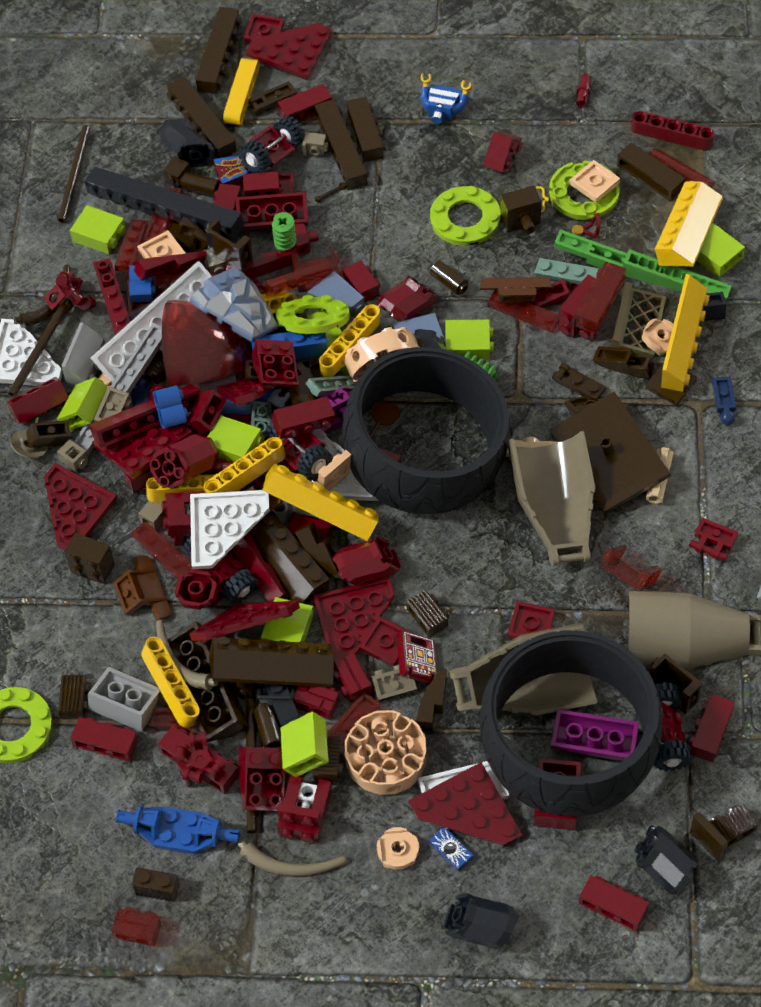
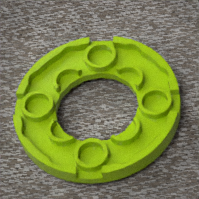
(563, 203)
(464, 235)
(336, 309)
(40, 727)

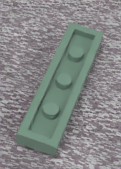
(561, 270)
(326, 385)

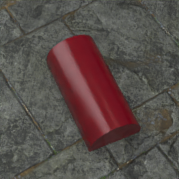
(261, 209)

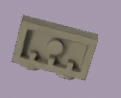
(113, 403)
(391, 683)

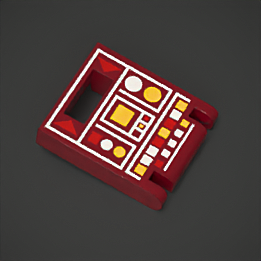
(415, 660)

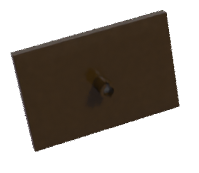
(618, 452)

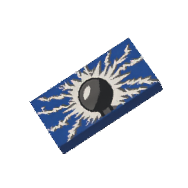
(451, 849)

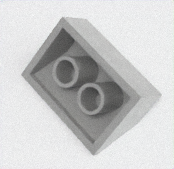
(77, 364)
(123, 698)

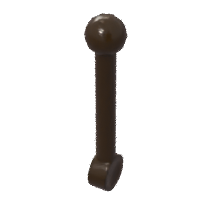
(342, 185)

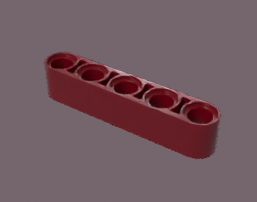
(672, 130)

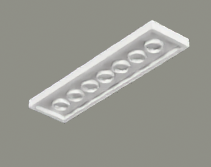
(117, 351)

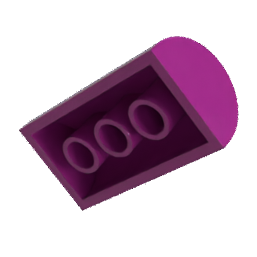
(594, 735)

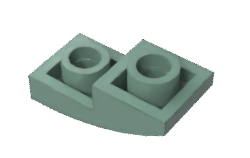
(260, 416)

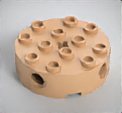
(375, 347)
(388, 771)

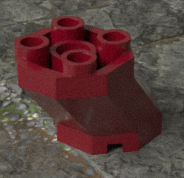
(407, 299)
(183, 460)
(366, 561)
(198, 590)

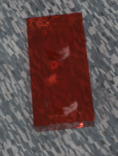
(164, 719)

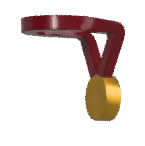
(579, 230)

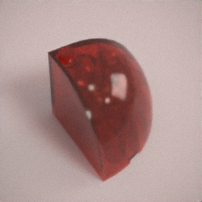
(198, 345)

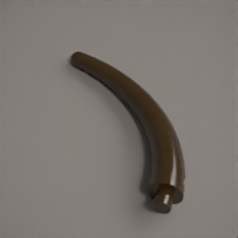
(39, 315)

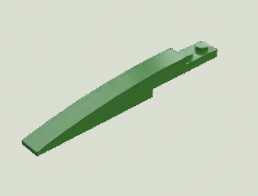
(637, 265)

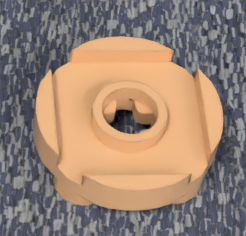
(651, 337)
(400, 860)

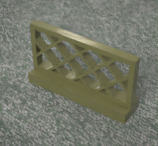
(623, 313)

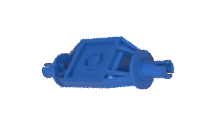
(177, 828)

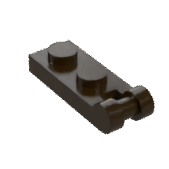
(271, 98)
(578, 382)

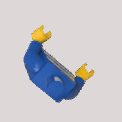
(443, 101)

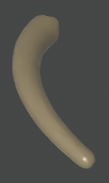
(194, 679)
(267, 863)

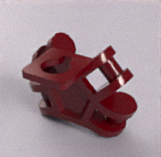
(64, 288)
(199, 762)

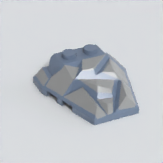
(237, 302)

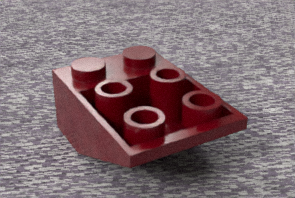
(275, 363)
(261, 778)

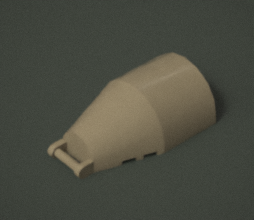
(556, 494)
(688, 629)
(537, 696)

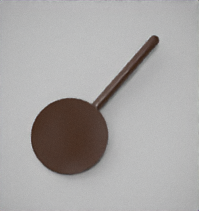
(384, 414)

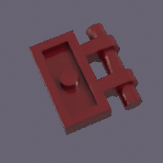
(715, 534)

